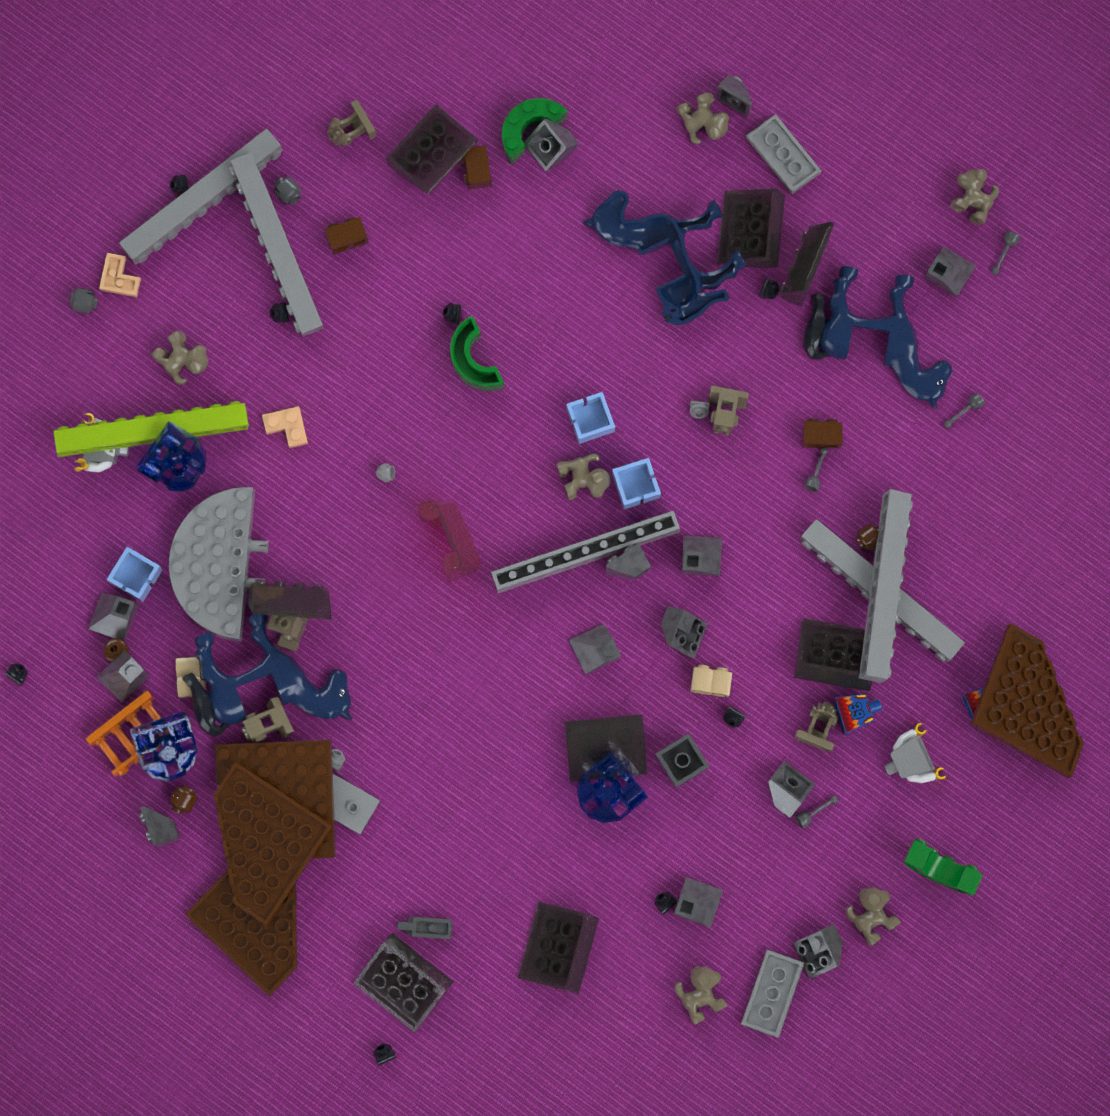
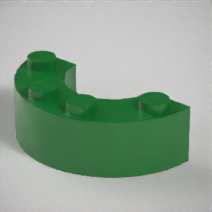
(524, 115)
(468, 371)
(941, 869)

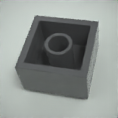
(682, 761)

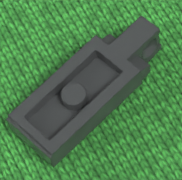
(427, 927)

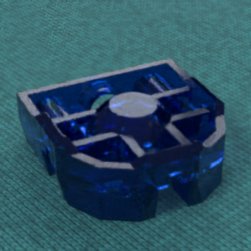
(174, 439)
(171, 751)
(630, 795)

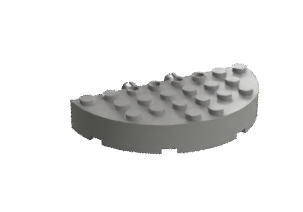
(213, 561)

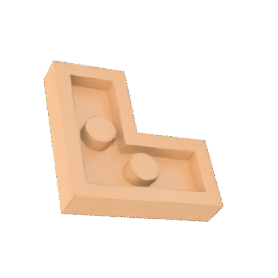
(115, 281)
(289, 421)

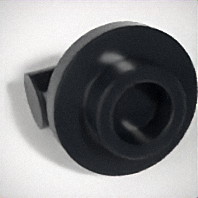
(179, 184)
(769, 289)
(279, 313)
(452, 313)
(17, 673)
(733, 717)
(664, 902)
(384, 1053)

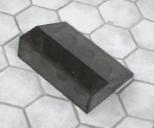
(431, 150)
(752, 226)
(806, 263)
(289, 600)
(830, 654)
(594, 738)
(558, 947)
(403, 982)

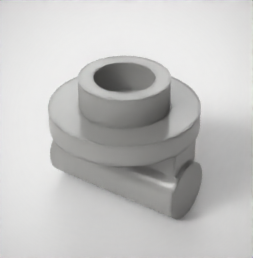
(699, 409)
(337, 759)

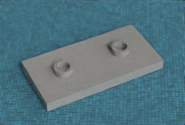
(783, 154)
(352, 805)
(772, 993)

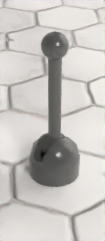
(1010, 239)
(975, 402)
(812, 482)
(804, 818)

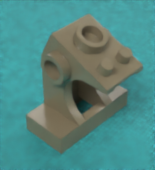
(358, 120)
(724, 419)
(290, 629)
(825, 713)
(253, 726)

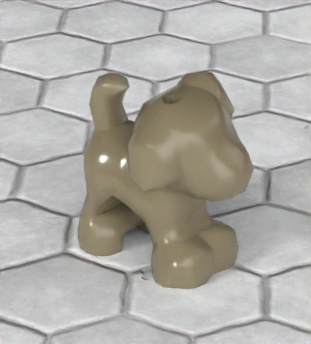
(715, 124)
(972, 182)
(193, 359)
(595, 481)
(873, 901)
(703, 980)

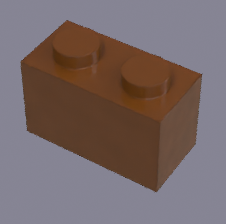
(477, 168)
(346, 235)
(822, 434)

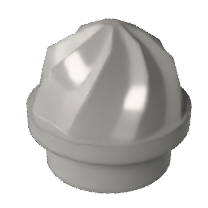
(386, 472)

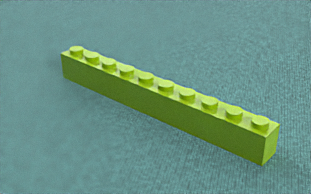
(145, 430)

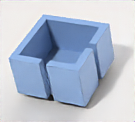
(590, 420)
(634, 483)
(134, 574)

